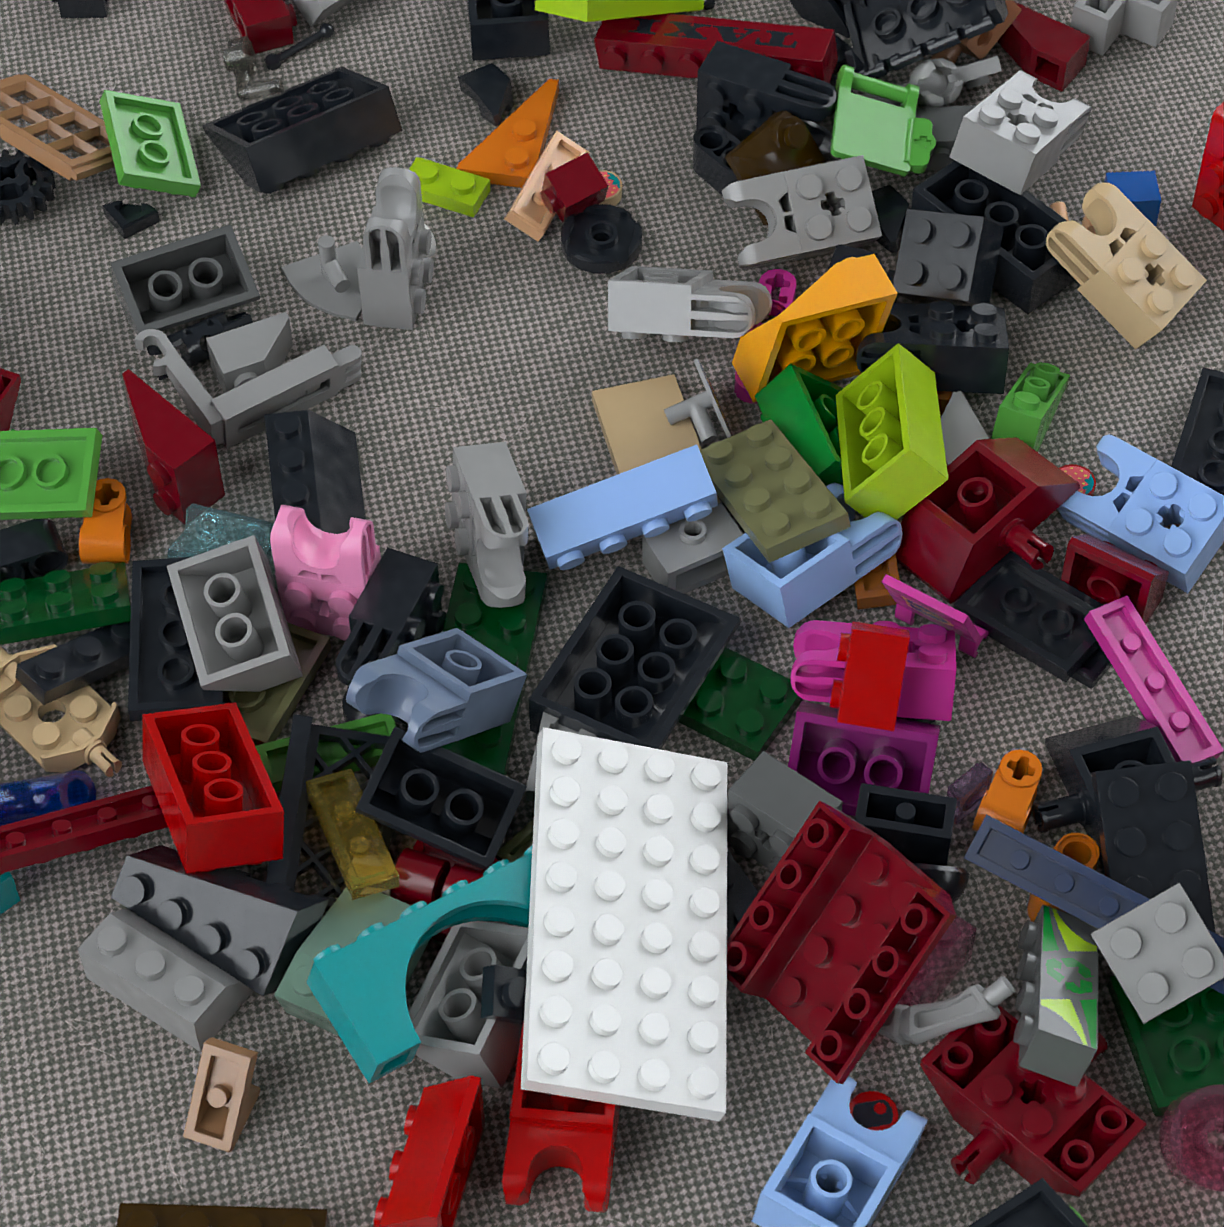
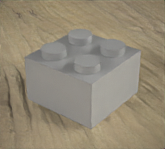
(1161, 953)

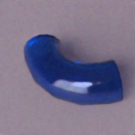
(44, 795)

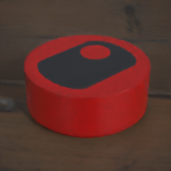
(874, 1110)

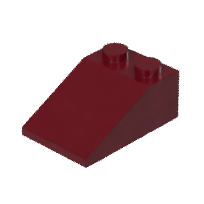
(175, 451)

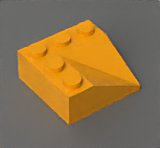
(820, 326)

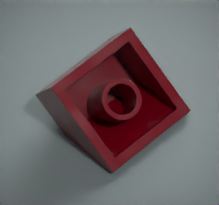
(1111, 573)

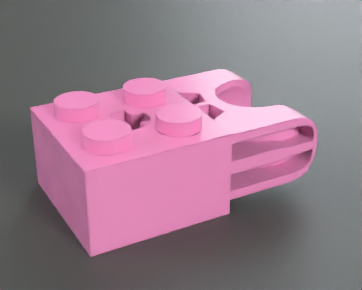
(321, 571)

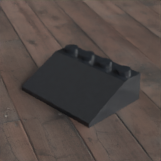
(305, 128)
(633, 662)

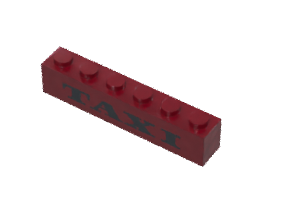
(681, 43)

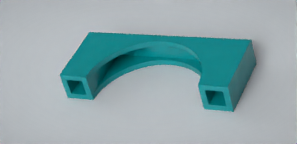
(365, 981)

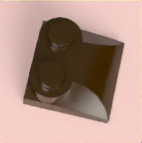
(774, 147)

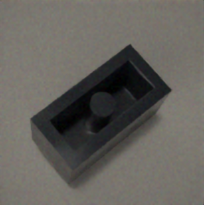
(910, 821)

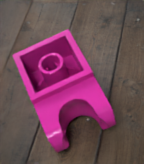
(927, 677)

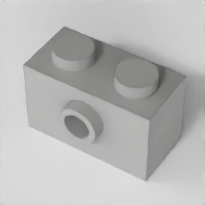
(690, 551)

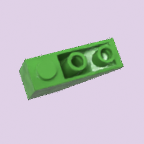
(1031, 404)

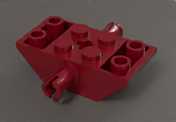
(981, 513)
(1024, 1116)

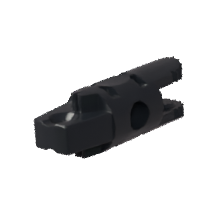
(189, 338)

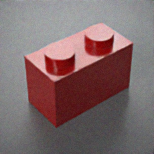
(871, 677)

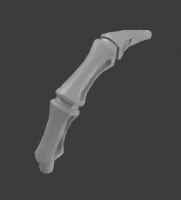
(930, 1020)

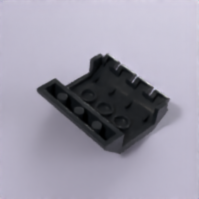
(902, 32)

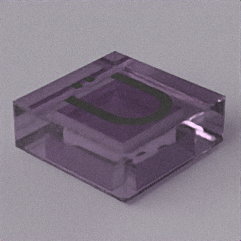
(970, 790)

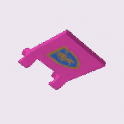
(914, 601)

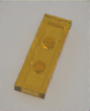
(352, 836)

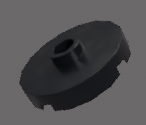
(601, 239)

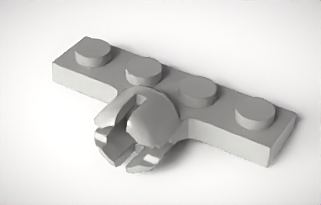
(942, 80)

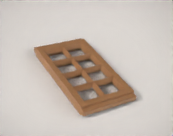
(52, 129)

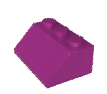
(846, 755)

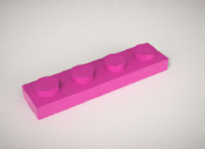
(1152, 680)

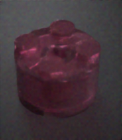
(1185, 1138)

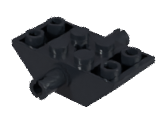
(1100, 748)

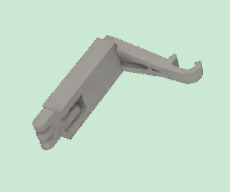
(243, 409)

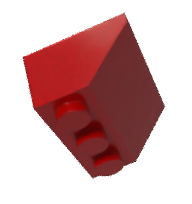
(436, 1157)

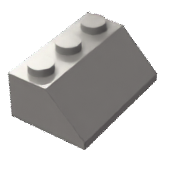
(234, 618)
(161, 977)
(449, 1004)

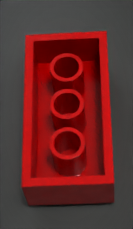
(212, 787)

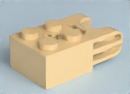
(1126, 266)

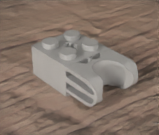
(1018, 133)
(795, 214)
(395, 253)
(683, 304)
(489, 520)

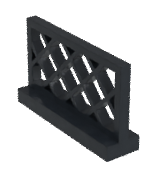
(294, 799)

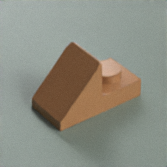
(222, 1095)

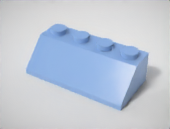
(623, 507)

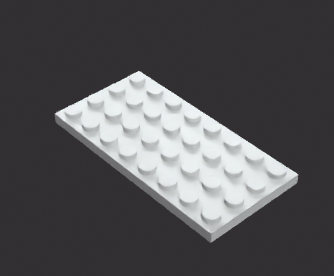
(627, 927)

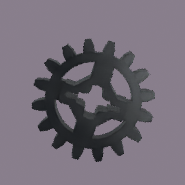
(17, 191)

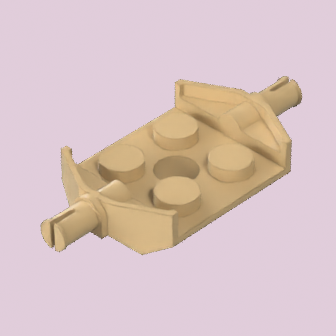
(64, 744)

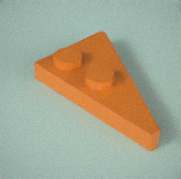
(517, 143)

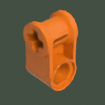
(108, 531)
(1012, 791)

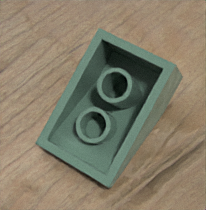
(338, 926)

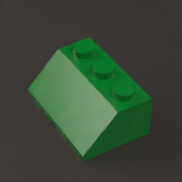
(807, 416)

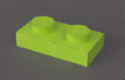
(451, 187)

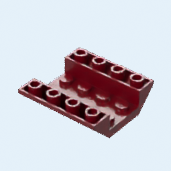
(838, 936)

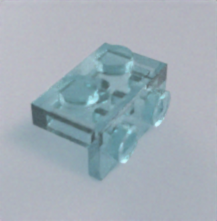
(213, 528)

